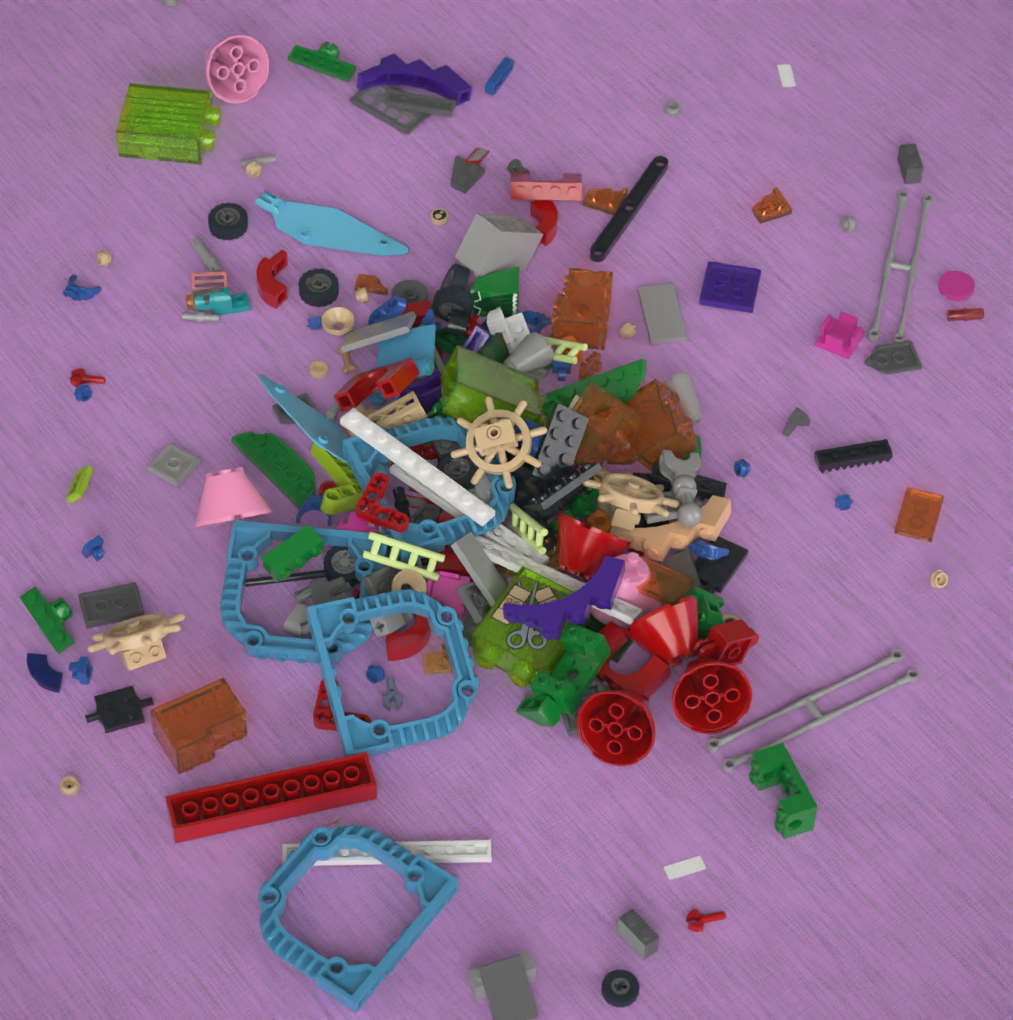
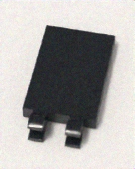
(718, 572)

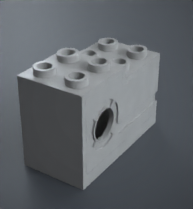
(498, 244)

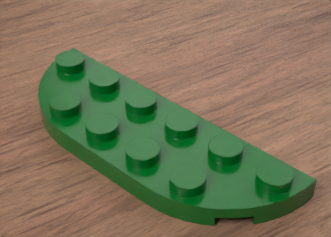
(619, 382)
(278, 464)

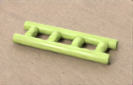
(562, 345)
(533, 526)
(396, 546)

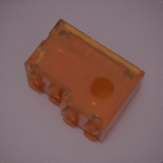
(583, 307)
(608, 425)
(661, 425)
(199, 724)

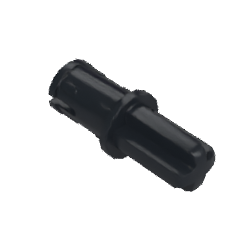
(401, 502)

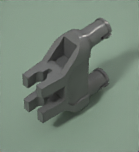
(322, 593)

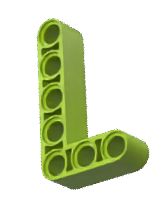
(349, 491)

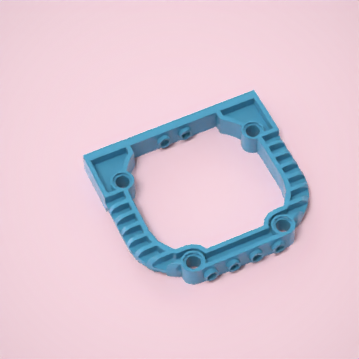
(428, 534)
(252, 539)
(358, 736)
(354, 982)

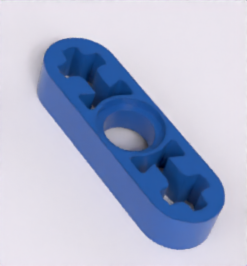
(499, 76)
(388, 310)

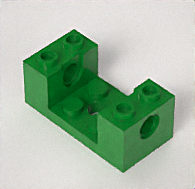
(584, 655)
(775, 767)

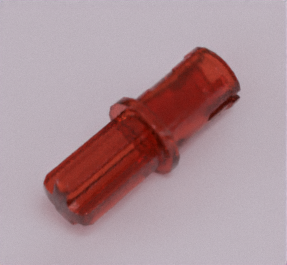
(965, 314)

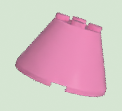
(236, 68)
(229, 498)
(635, 574)

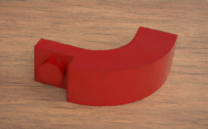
(546, 214)
(268, 287)
(410, 642)

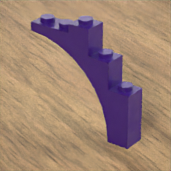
(417, 74)
(430, 389)
(575, 607)

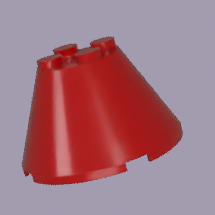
(584, 546)
(668, 631)
(711, 696)
(617, 726)

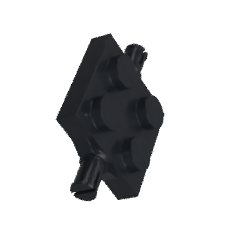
(119, 709)

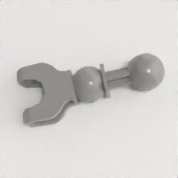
(682, 477)

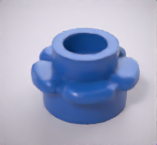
(315, 323)
(83, 393)
(741, 468)
(843, 502)
(375, 674)

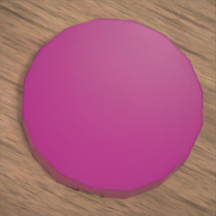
(956, 285)

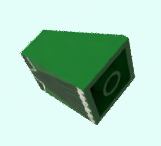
(495, 291)

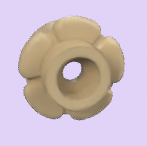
(253, 169)
(103, 258)
(362, 295)
(627, 330)
(942, 579)
(67, 782)

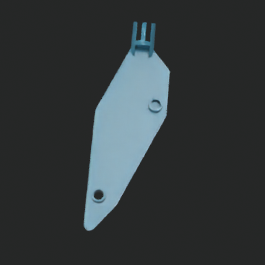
(327, 227)
(314, 424)

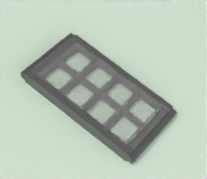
(373, 102)

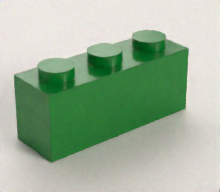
(292, 553)

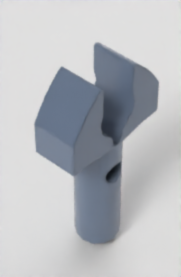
(398, 699)

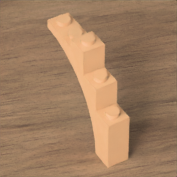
(658, 540)

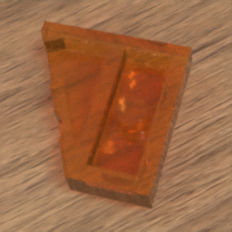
(605, 199)
(772, 207)
(592, 366)

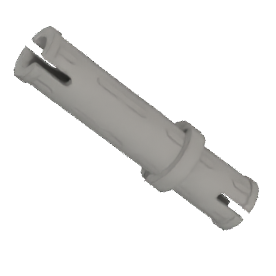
(210, 261)

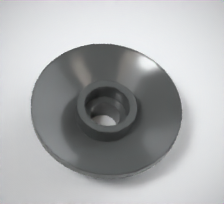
(410, 290)

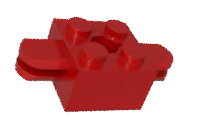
(727, 642)

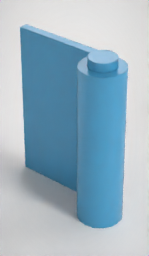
(416, 344)

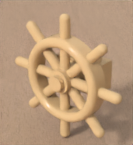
(498, 438)
(630, 497)
(138, 638)

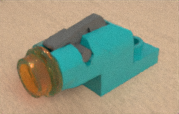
(219, 300)

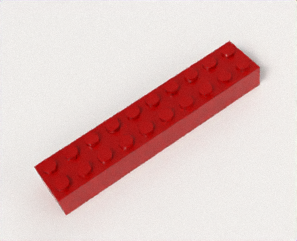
(271, 797)

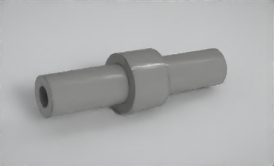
(261, 160)
(201, 317)
(331, 414)

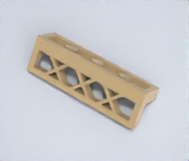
(403, 415)

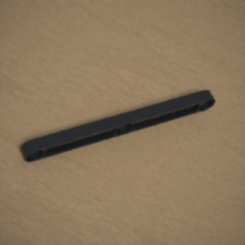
(623, 217)
(522, 500)

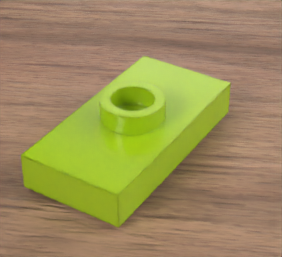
(79, 484)

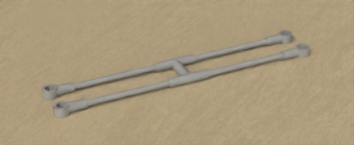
(889, 264)
(808, 702)

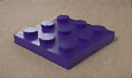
(730, 287)

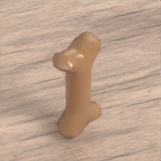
(348, 366)

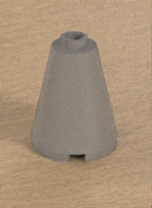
(530, 354)
(684, 387)

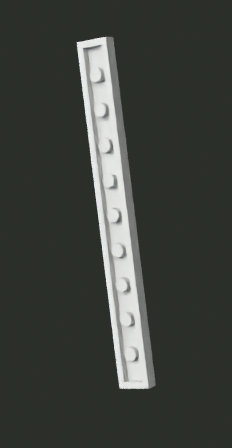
(417, 467)
(500, 535)
(514, 562)
(434, 851)

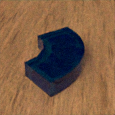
(43, 673)

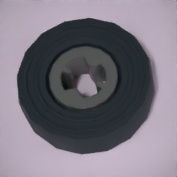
(624, 997)

